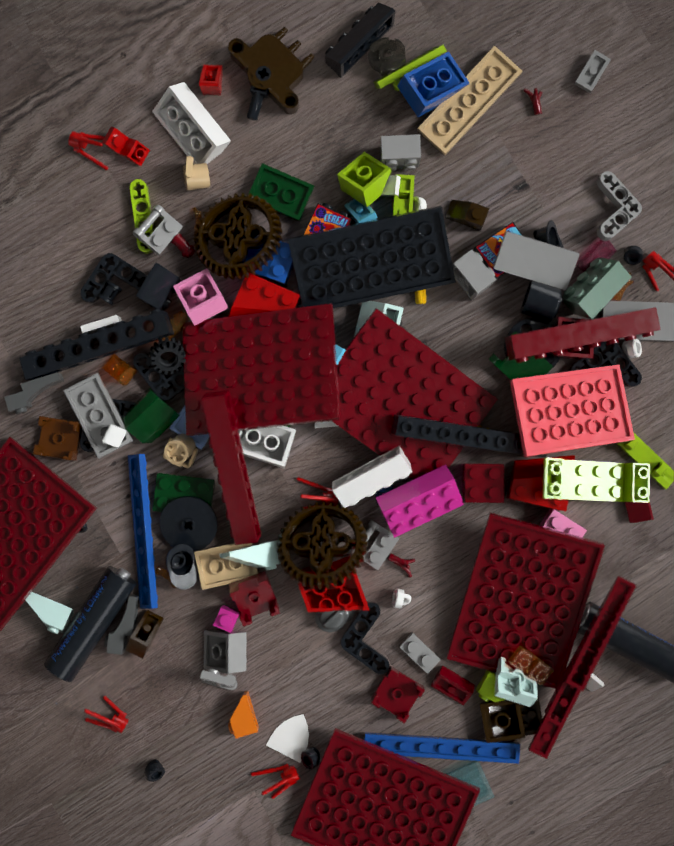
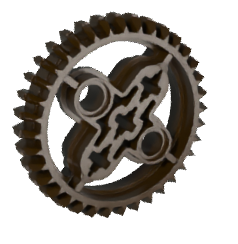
(238, 236)
(328, 549)

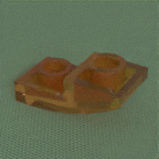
(177, 322)
(530, 665)

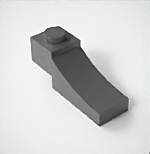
(22, 400)
(117, 639)

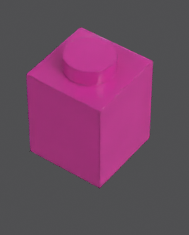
(226, 618)

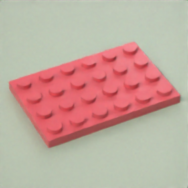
(571, 410)

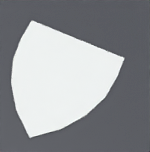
(290, 737)

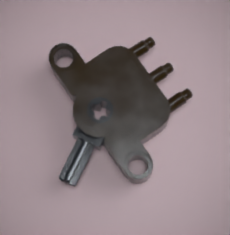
(279, 64)

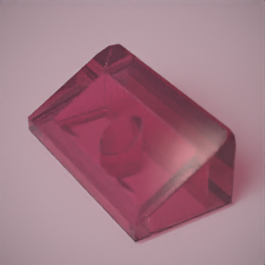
(597, 249)

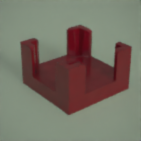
(253, 596)
(397, 693)

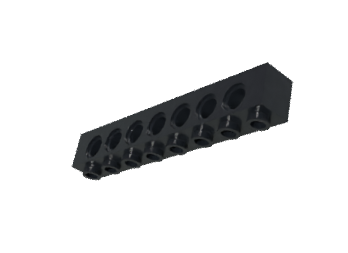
(161, 328)
(457, 434)

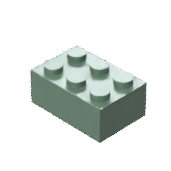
(595, 287)

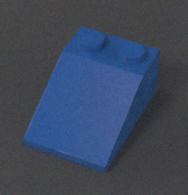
(432, 84)
(278, 269)

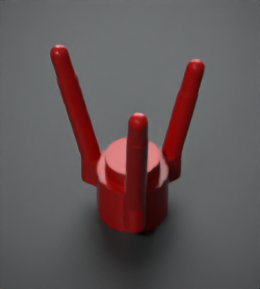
(80, 141)
(654, 261)
(327, 497)
(117, 723)
(289, 777)

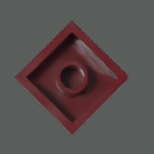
(483, 483)

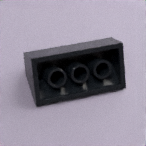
(357, 41)

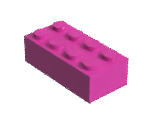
(420, 501)

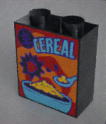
(326, 218)
(489, 248)

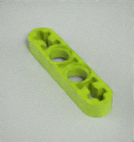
(141, 216)

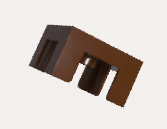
(58, 438)

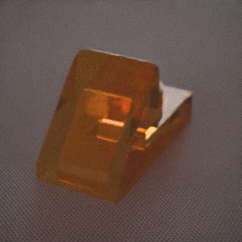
(119, 369)

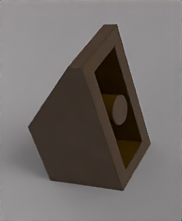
(467, 213)
(144, 634)

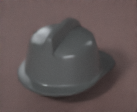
(333, 620)

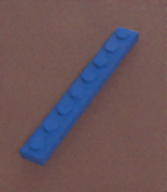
(142, 531)
(447, 747)

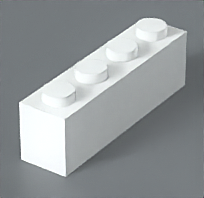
(371, 477)

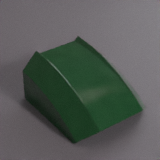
(149, 417)

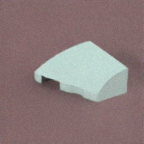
(514, 685)

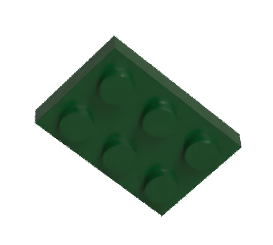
(284, 192)
(173, 486)

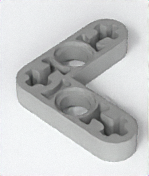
(623, 210)

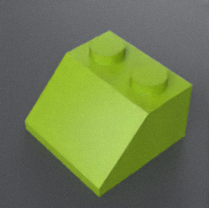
(364, 179)

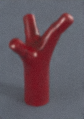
(535, 98)
(403, 563)

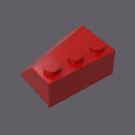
(260, 296)
(527, 483)
(342, 597)

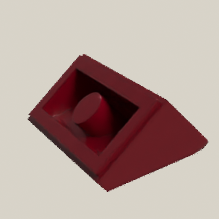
(639, 511)
(453, 685)

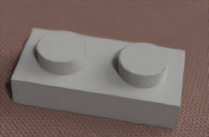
(592, 71)
(420, 653)

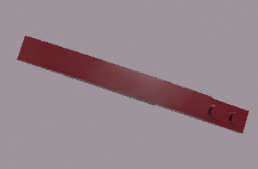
(581, 666)

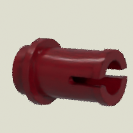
(186, 249)

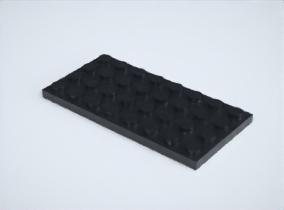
(373, 259)

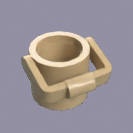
(195, 175)
(179, 450)

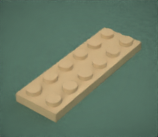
(462, 110)

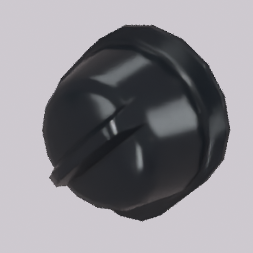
(548, 234)
(182, 566)

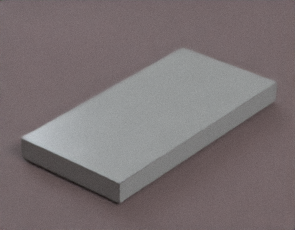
(536, 260)
(665, 315)
(95, 413)

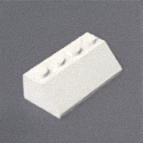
(190, 124)
(268, 444)

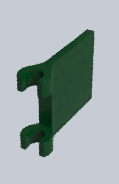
(524, 369)

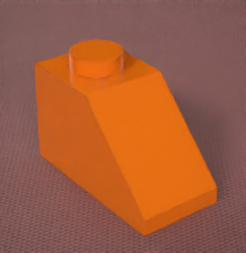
(243, 719)

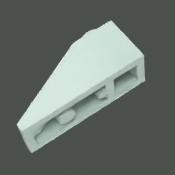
(257, 555)
(51, 613)

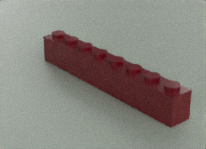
(583, 333)
(231, 467)

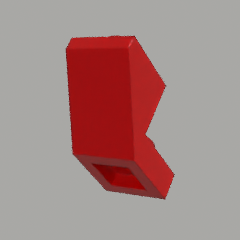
(125, 146)

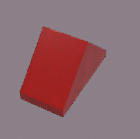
(211, 80)

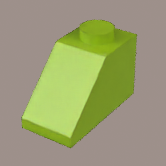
(487, 687)

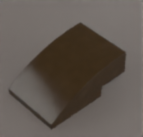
(510, 720)

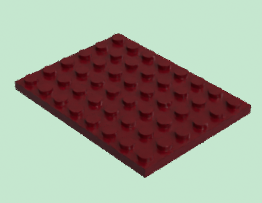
(272, 364)
(397, 374)
(36, 523)
(525, 593)
(381, 799)

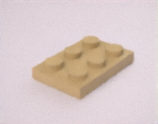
(219, 571)

